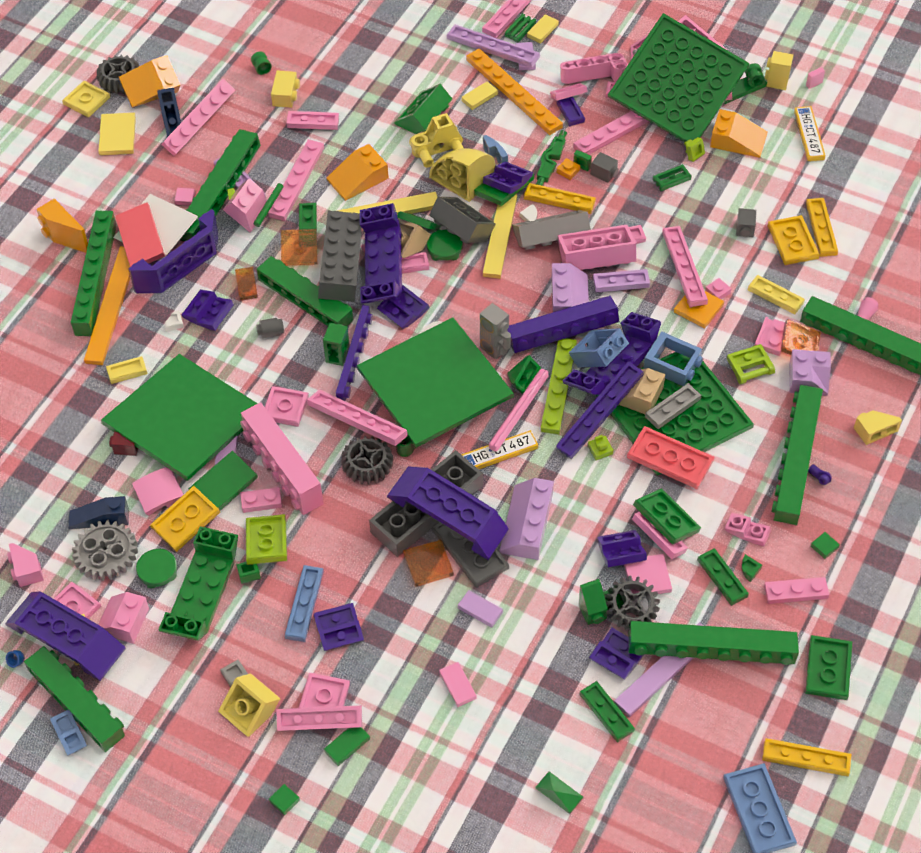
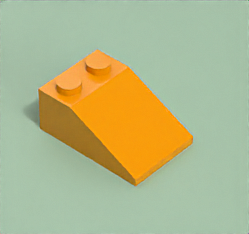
(144, 81)
(737, 134)
(358, 172)
(61, 226)

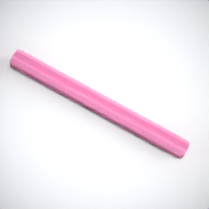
(518, 410)

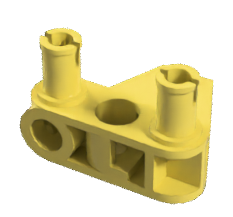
(440, 130)

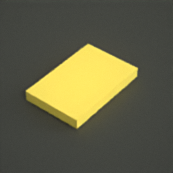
(117, 133)

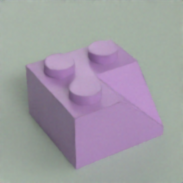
(809, 369)

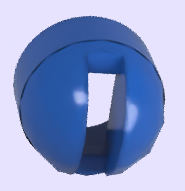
(14, 661)

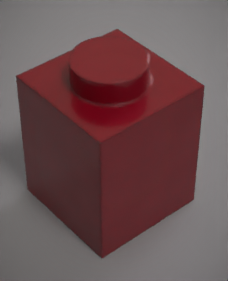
(122, 445)

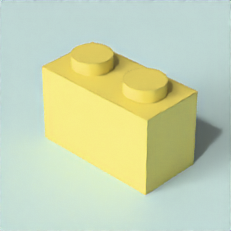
(779, 70)
(284, 89)

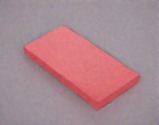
(140, 234)
(670, 457)

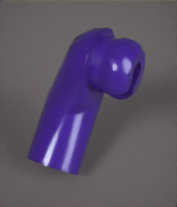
(823, 476)

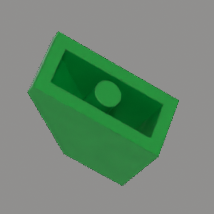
(592, 602)

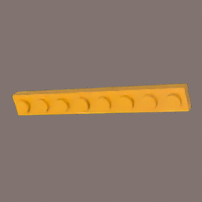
(514, 91)

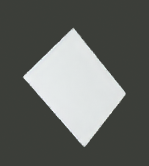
(169, 221)

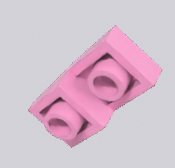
(745, 529)

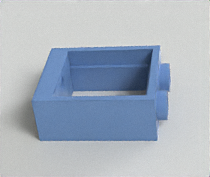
(601, 348)
(671, 372)

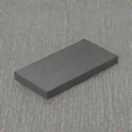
(472, 564)

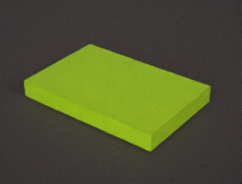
(266, 539)

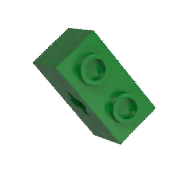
(336, 344)

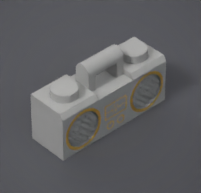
(493, 331)

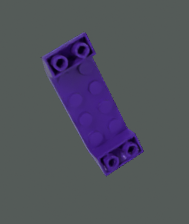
(382, 254)
(178, 262)
(640, 333)
(451, 507)
(67, 633)

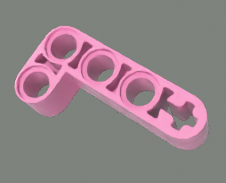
(593, 68)

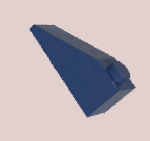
(169, 109)
(101, 510)

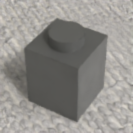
(604, 167)
(746, 222)

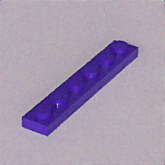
(356, 347)
(599, 410)

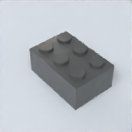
(462, 220)

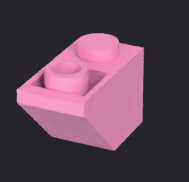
(26, 565)

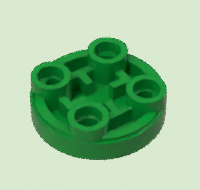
(444, 245)
(156, 568)

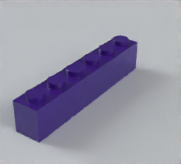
(563, 324)

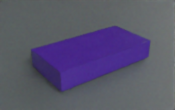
(571, 111)

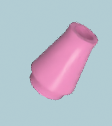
(867, 308)

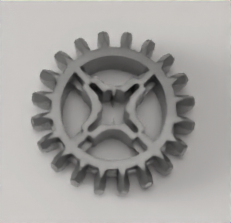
(111, 69)
(370, 453)
(626, 596)

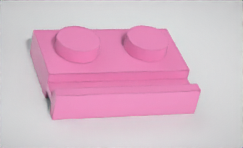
(771, 336)

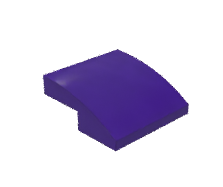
(507, 177)
(404, 308)
(207, 309)
(621, 548)
(338, 626)
(614, 654)

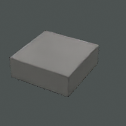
(232, 671)

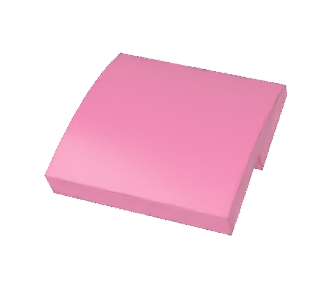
(157, 490)

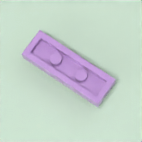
(621, 280)

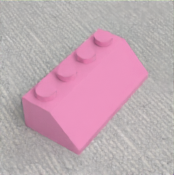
(598, 247)

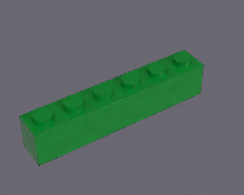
(303, 293)
(72, 696)

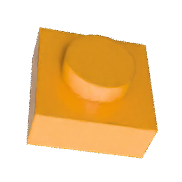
(568, 169)

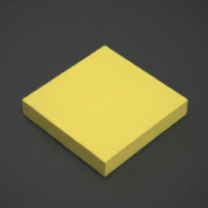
(86, 98)

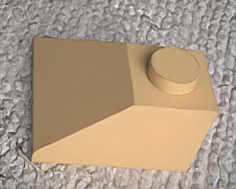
(412, 238)

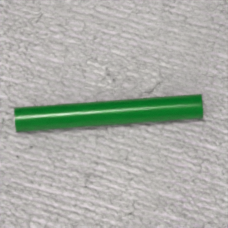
(268, 205)

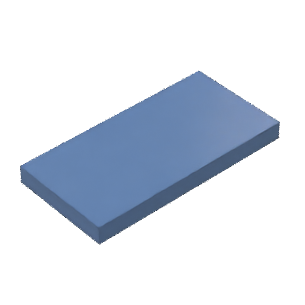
(759, 809)

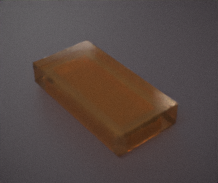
(246, 283)

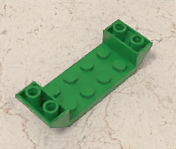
(202, 585)

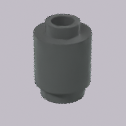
(270, 327)

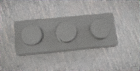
(673, 406)

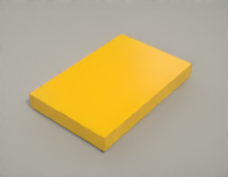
(793, 240)
(184, 518)

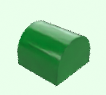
(248, 573)

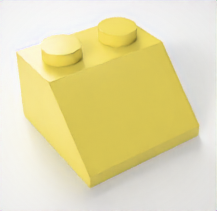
(248, 704)

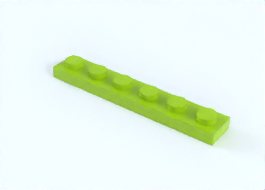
(557, 390)

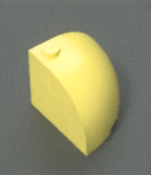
(462, 171)

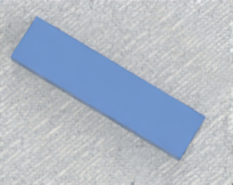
(304, 603)

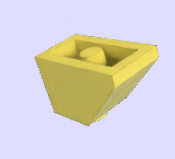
(876, 425)

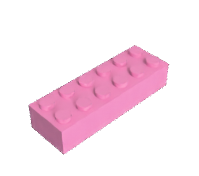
(281, 458)

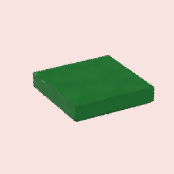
(418, 220)

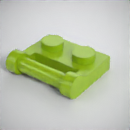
(750, 358)

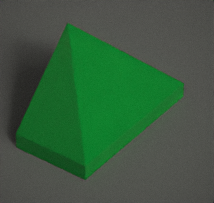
(523, 373)
(559, 792)

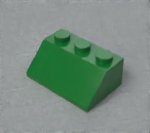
(422, 109)

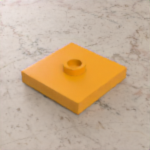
(702, 314)

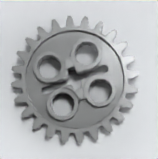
(105, 550)

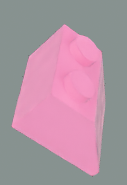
(246, 204)
(124, 616)

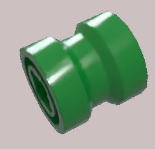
(261, 63)
(754, 75)

